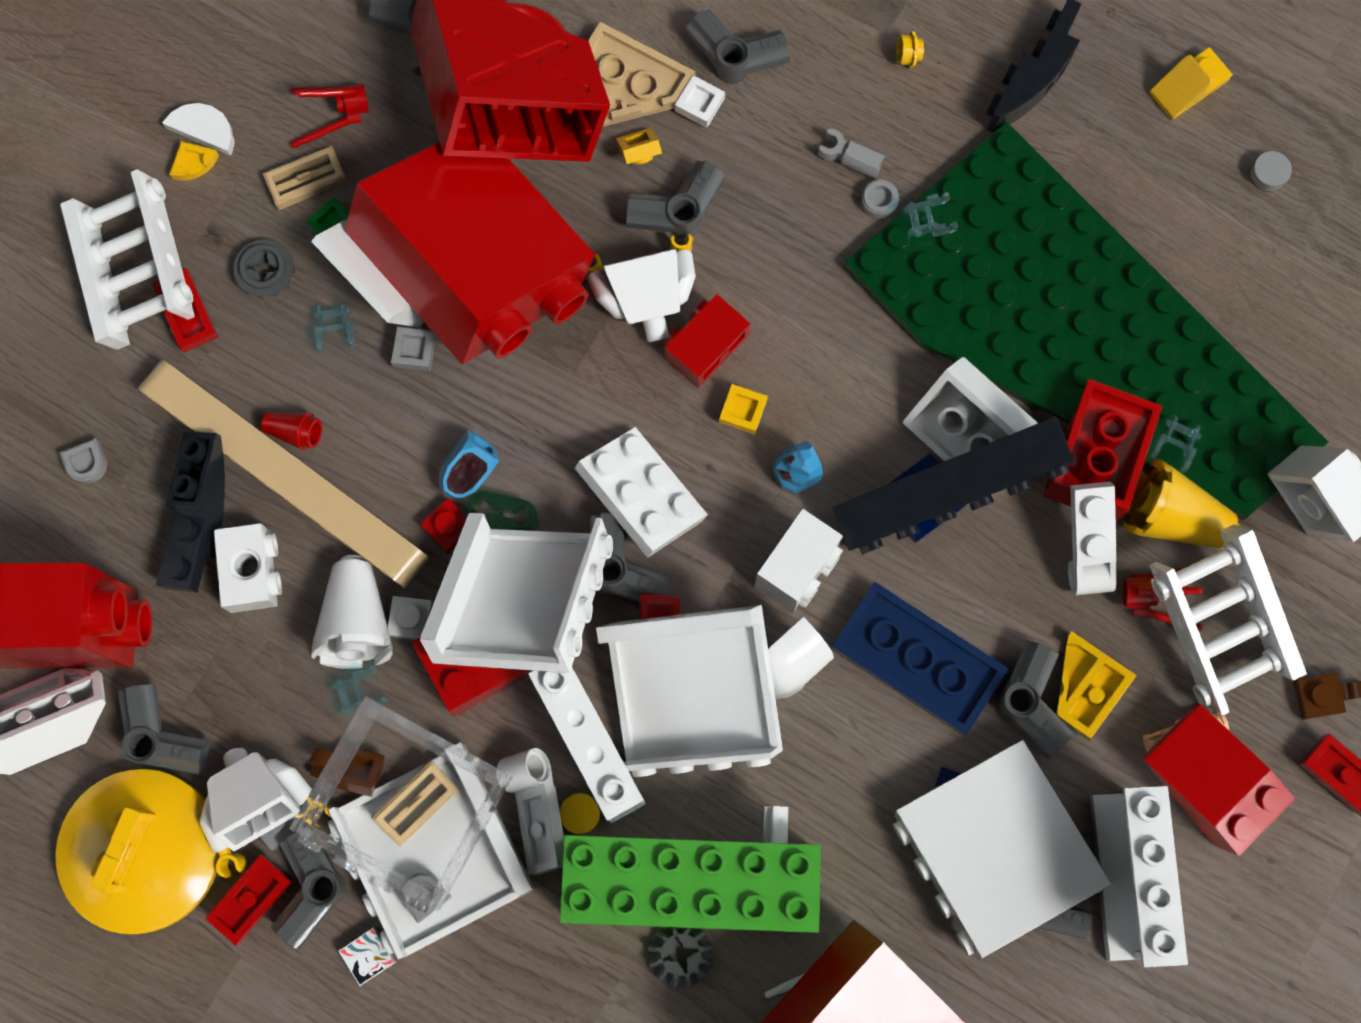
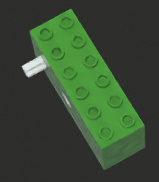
(694, 881)

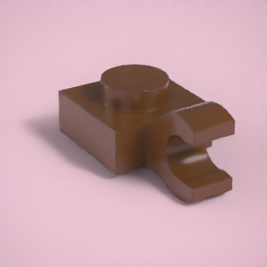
(1324, 695)
(361, 774)

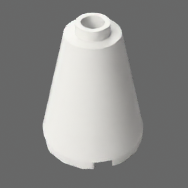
(351, 618)

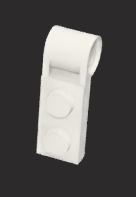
(1093, 539)
(536, 809)

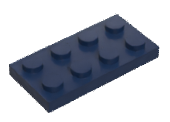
(919, 659)

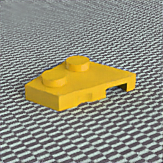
(1089, 686)

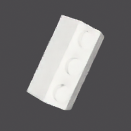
(365, 276)
(964, 412)

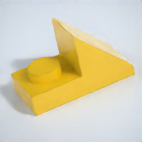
(1190, 82)

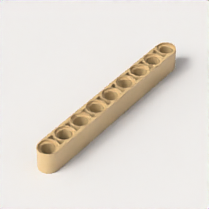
(285, 474)

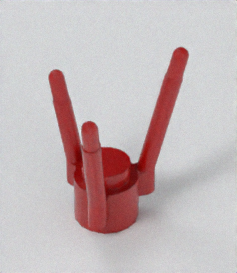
(349, 99)
(1140, 596)

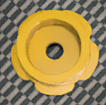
(909, 49)

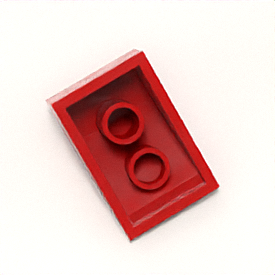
(1108, 442)
(466, 685)
(1217, 780)

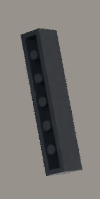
(952, 484)

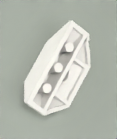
(48, 717)

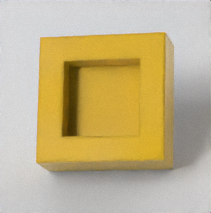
(639, 146)
(743, 409)

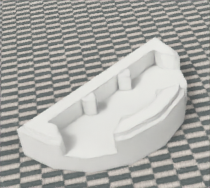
(203, 125)

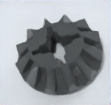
(253, 257)
(670, 972)

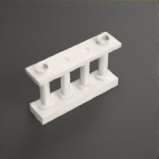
(93, 259)
(1266, 618)
(588, 743)

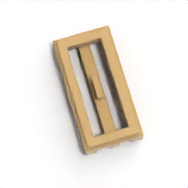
(306, 191)
(405, 790)

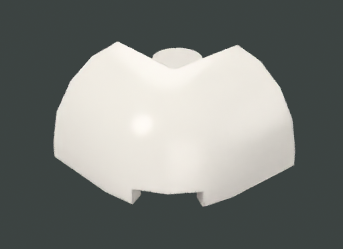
(797, 658)

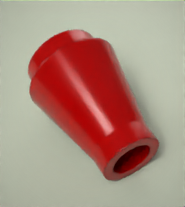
(296, 429)

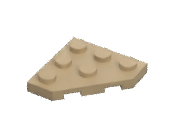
(636, 76)

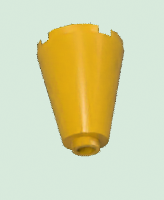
(1177, 509)

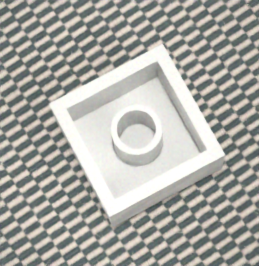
(1322, 490)
(797, 562)

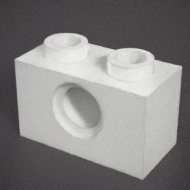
(233, 550)

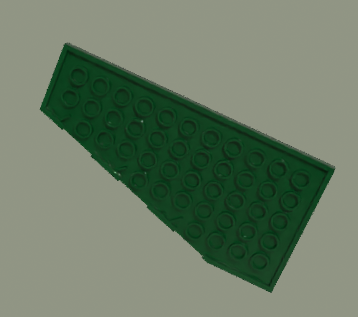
(1057, 297)

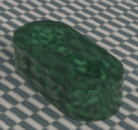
(504, 504)

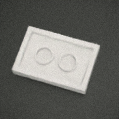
(641, 492)

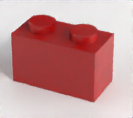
(706, 339)

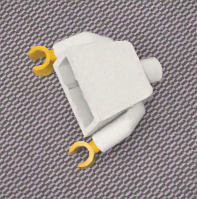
(645, 286)
(248, 802)

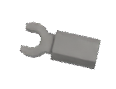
(852, 154)

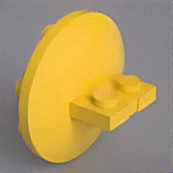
(135, 852)

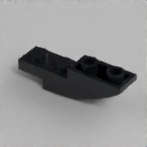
(1037, 72)
(198, 503)

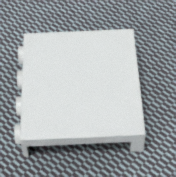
(516, 597)
(694, 690)
(999, 850)
(1139, 858)
(487, 881)

